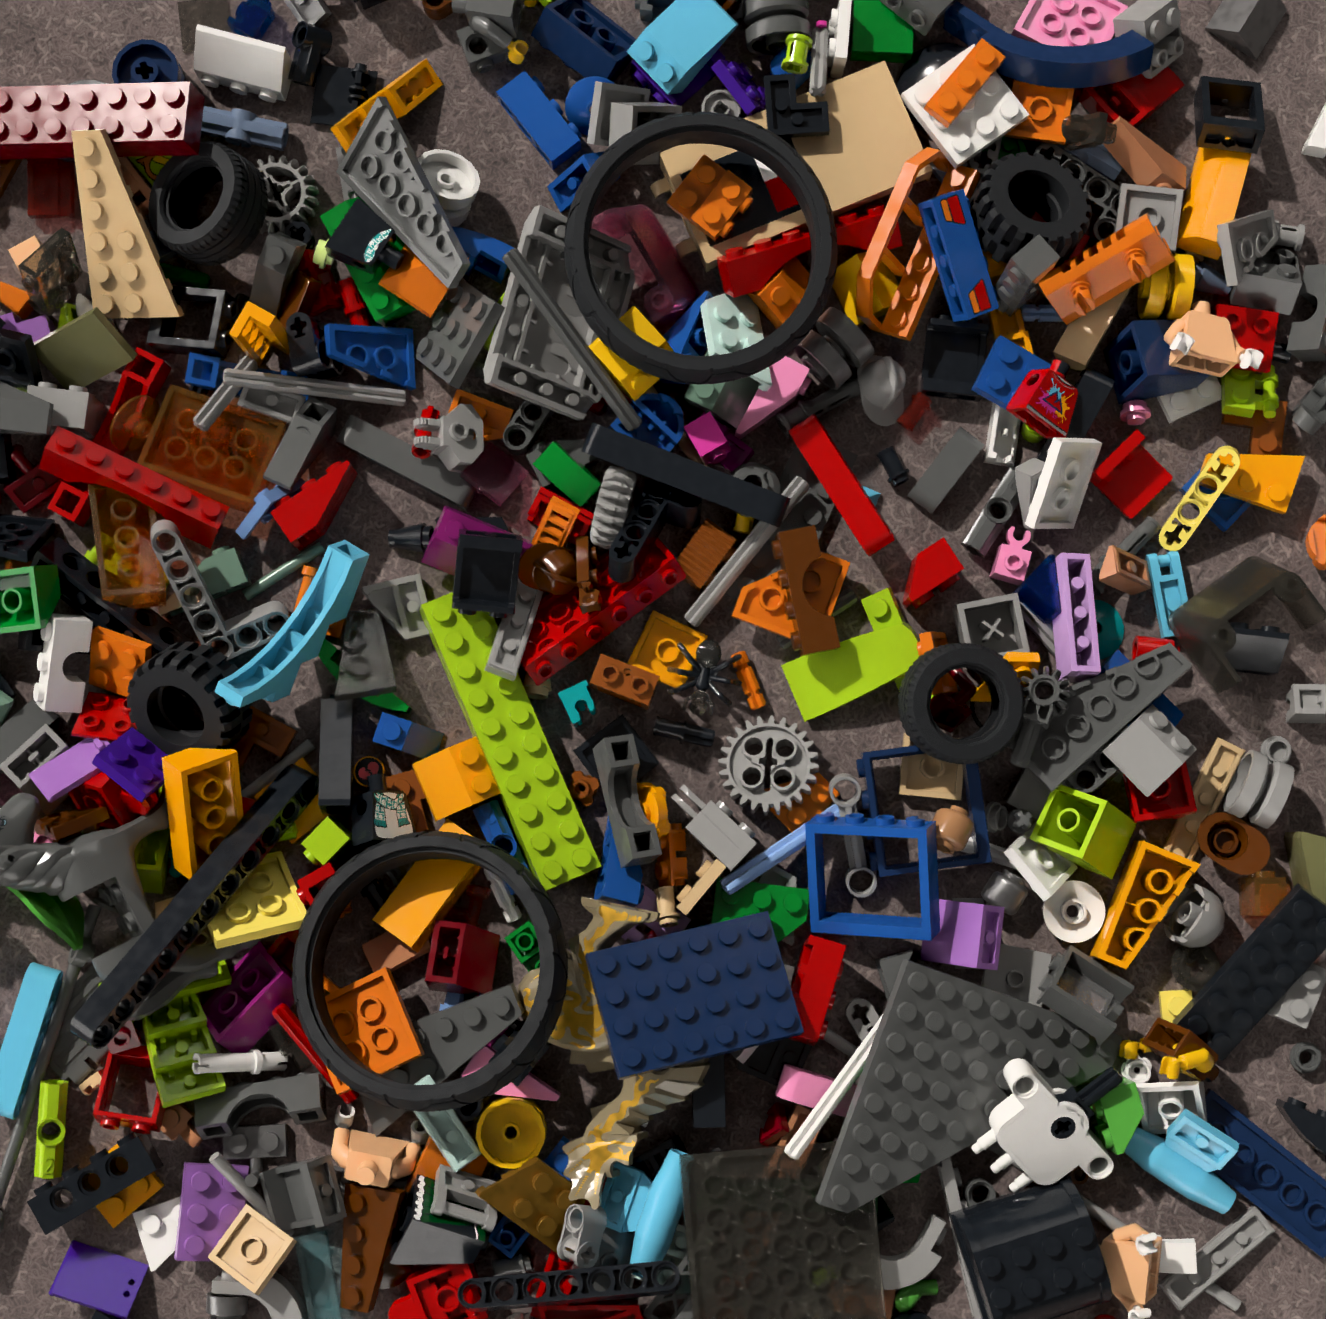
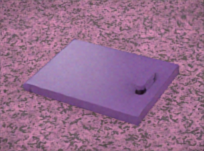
(68, 769)

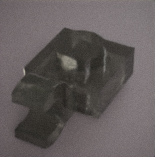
(287, 1045)

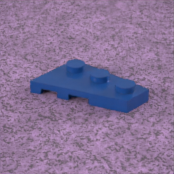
(374, 350)

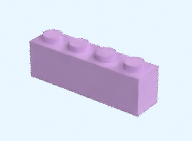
(1076, 625)

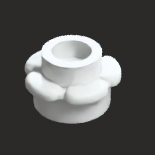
(1144, 1073)

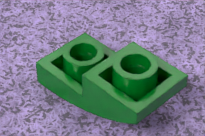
(567, 474)
(525, 945)

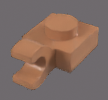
(177, 1122)

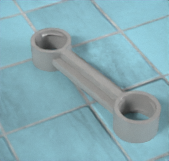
(853, 843)

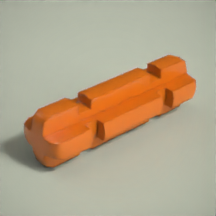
(749, 682)

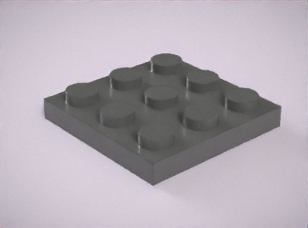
(458, 333)

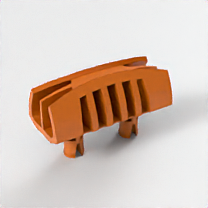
(1106, 269)

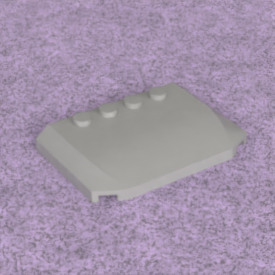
(524, 349)

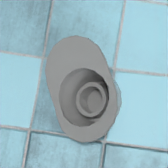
(881, 389)

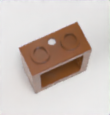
(635, 689)

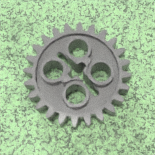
(796, 766)

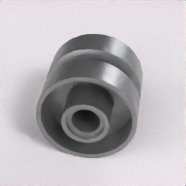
(836, 345)

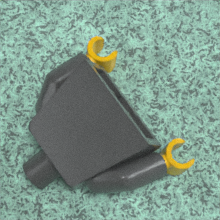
(497, 21)

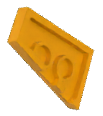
(1259, 479)

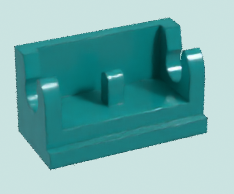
(576, 697)

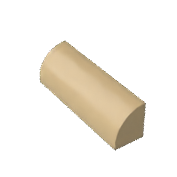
(1086, 333)

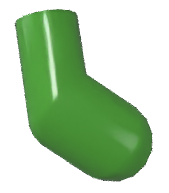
(909, 1295)

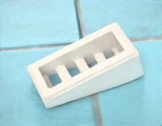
(1316, 141)

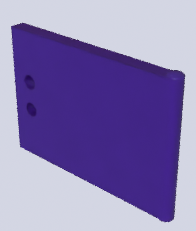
(99, 1279)

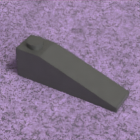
(23, 412)

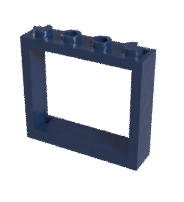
(975, 806)

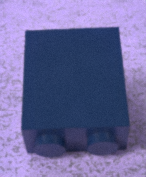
(1141, 363)

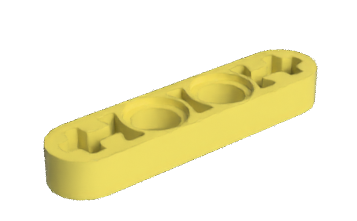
(1197, 497)

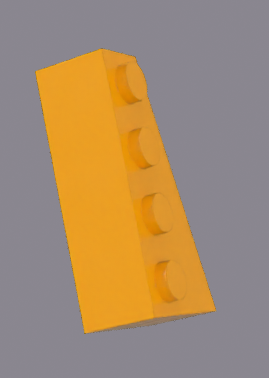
(1140, 901)

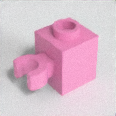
(1011, 560)

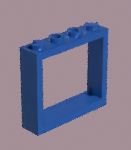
(867, 924)

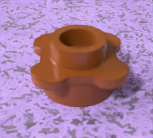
(590, 783)

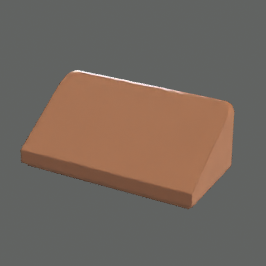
(1125, 571)
(390, 952)

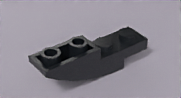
(1305, 1123)

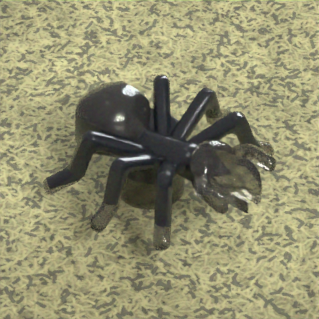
(705, 671)

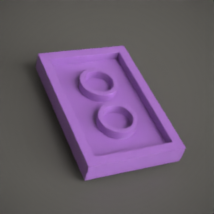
(205, 1210)

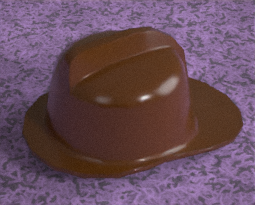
(548, 569)
(1233, 843)

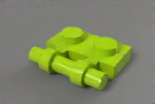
(1239, 394)

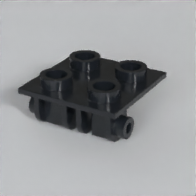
(340, 92)

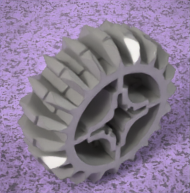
(303, 183)
(612, 505)

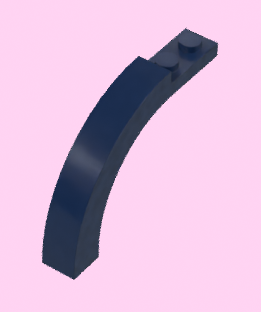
(1054, 65)

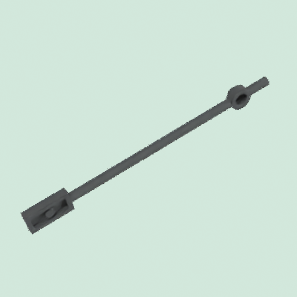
(76, 960)

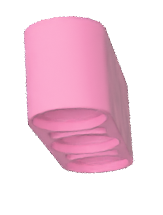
(808, 1088)

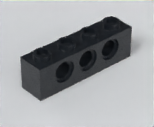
(53, 1212)

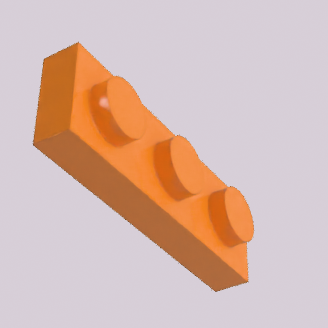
(964, 83)

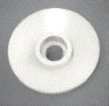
(1089, 914)

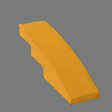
(402, 95)

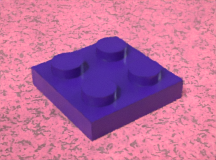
(739, 83)
(133, 764)

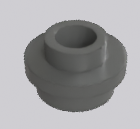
(1314, 1060)

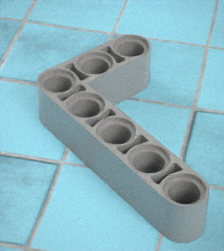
(204, 603)

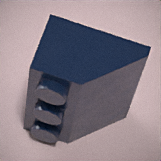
(584, 38)

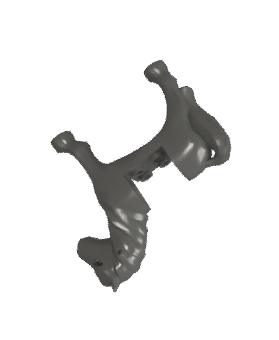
(95, 859)

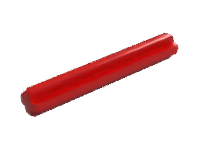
(293, 1027)

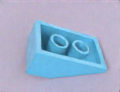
(681, 42)

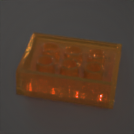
(218, 462)

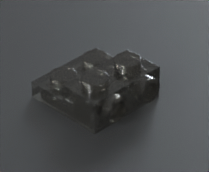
(50, 272)

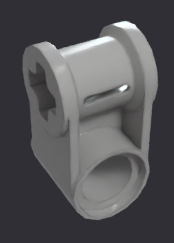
(582, 1233)

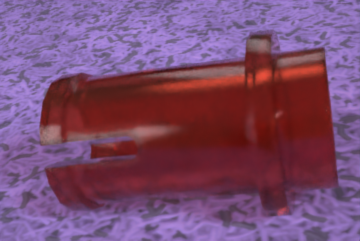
(914, 411)

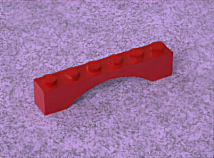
(751, 268)
(140, 377)
(82, 460)

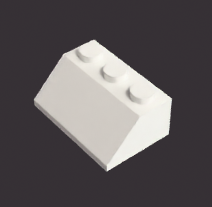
(241, 64)

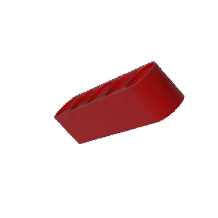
(841, 485)

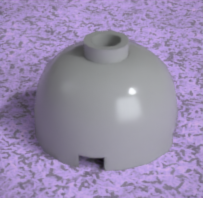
(1196, 917)

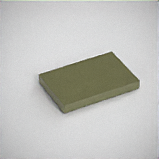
(84, 350)

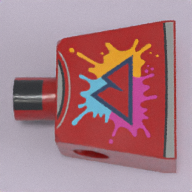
(1045, 400)

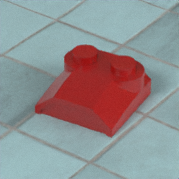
(1170, 800)

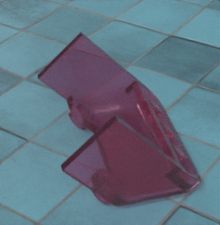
(676, 286)

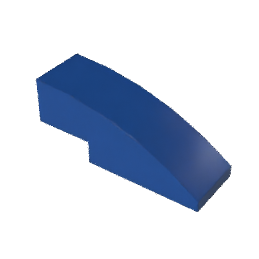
(484, 253)

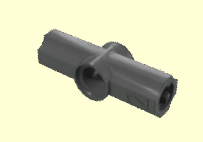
(986, 527)

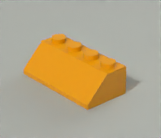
(201, 803)

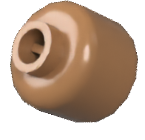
(952, 829)

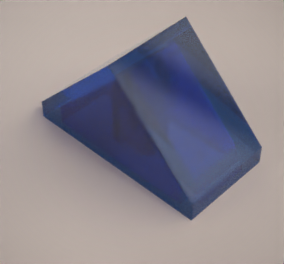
(1041, 591)

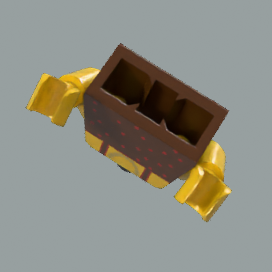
(1178, 1049)

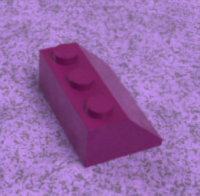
(443, 544)
(243, 1010)

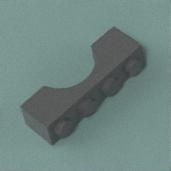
(1022, 273)
(632, 832)
(297, 1095)

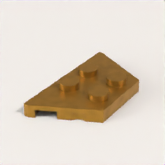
(533, 1199)

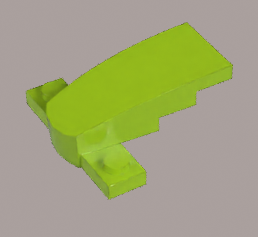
(859, 665)
(175, 1036)

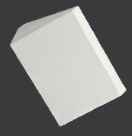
(1167, 1100)

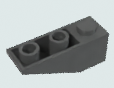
(302, 443)

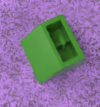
(1118, 1116)

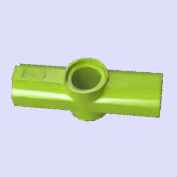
(53, 1109)

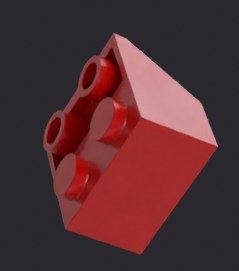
(931, 570)

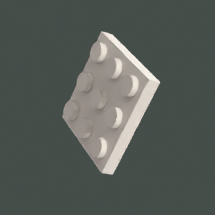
(981, 123)

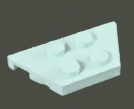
(732, 326)

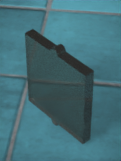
(202, 12)

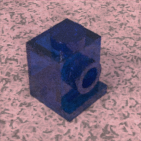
(252, 18)

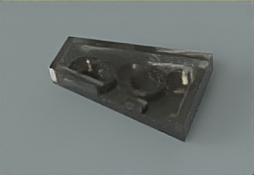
(365, 658)

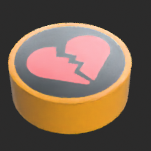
(367, 766)

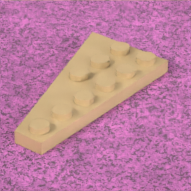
(118, 245)

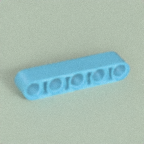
(26, 1034)

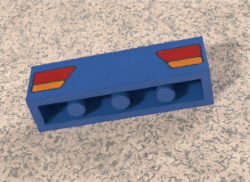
(958, 255)

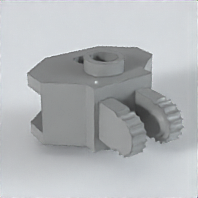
(453, 437)

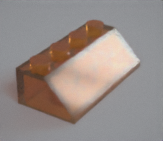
(124, 551)

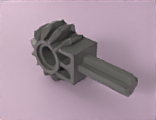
(1038, 711)

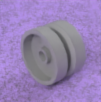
(1259, 789)

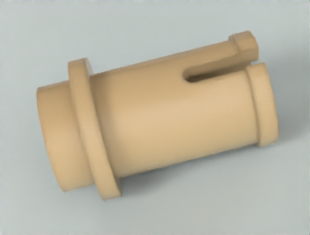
(666, 906)

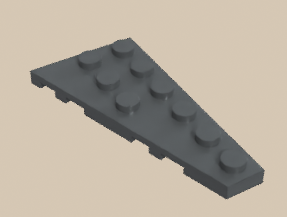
(393, 184)
(1100, 711)
(448, 1042)

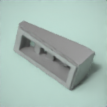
(1026, 482)

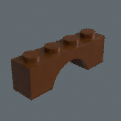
(812, 629)

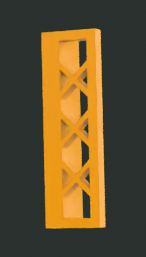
(258, 330)

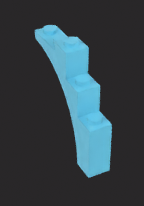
(326, 601)

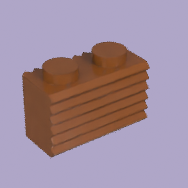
(705, 554)

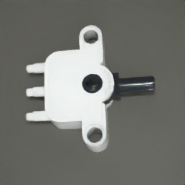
(1047, 1127)

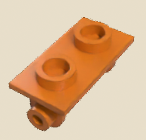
(669, 869)

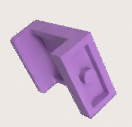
(967, 935)

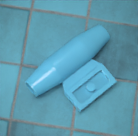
(1188, 1159)
(645, 1207)

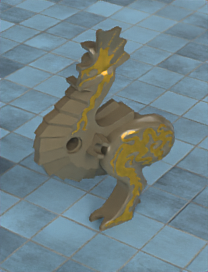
(579, 1028)

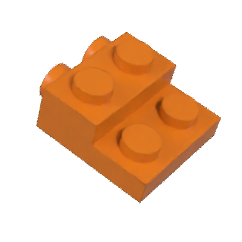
(711, 198)

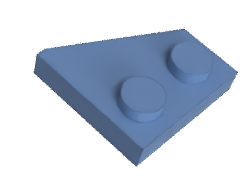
(264, 505)

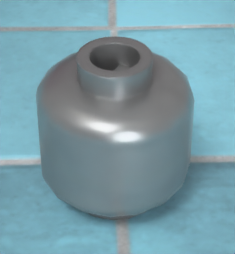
(1005, 890)

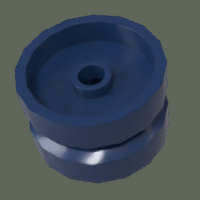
(146, 63)

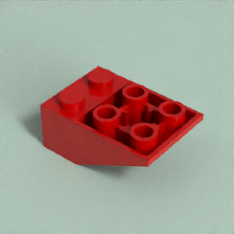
(1132, 98)
(312, 510)

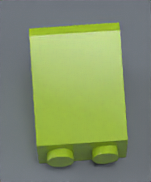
(1084, 830)

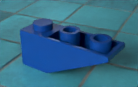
(688, 332)

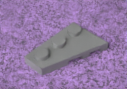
(1244, 242)

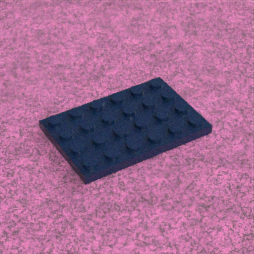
(693, 995)

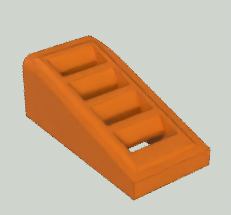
(15, 300)
(554, 530)

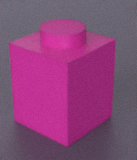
(708, 439)

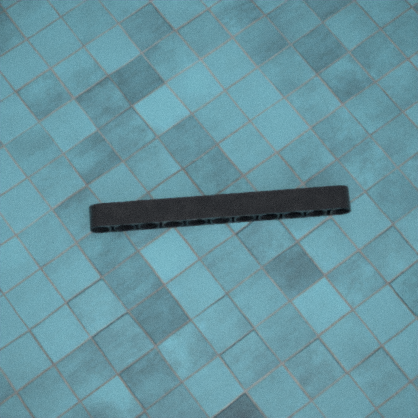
(194, 907)

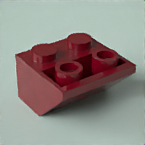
(462, 959)

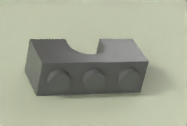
(1308, 337)

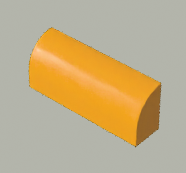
(1211, 199)
(425, 896)

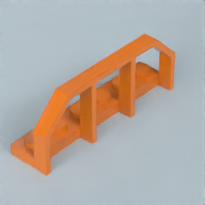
(921, 270)

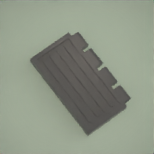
(71, 1052)

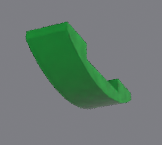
(388, 701)

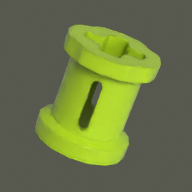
(796, 53)

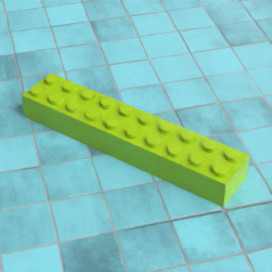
(513, 746)

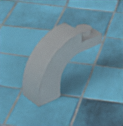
(918, 1260)
(278, 1295)

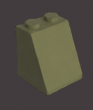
(1307, 861)

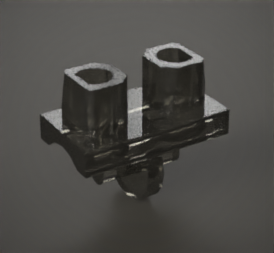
(1088, 131)

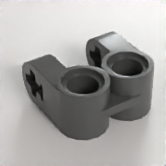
(1312, 409)

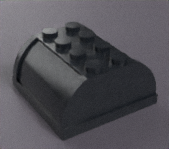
(1032, 1253)

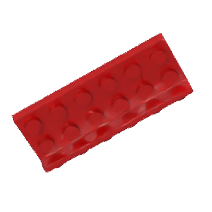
(564, 633)

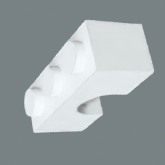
(61, 637)

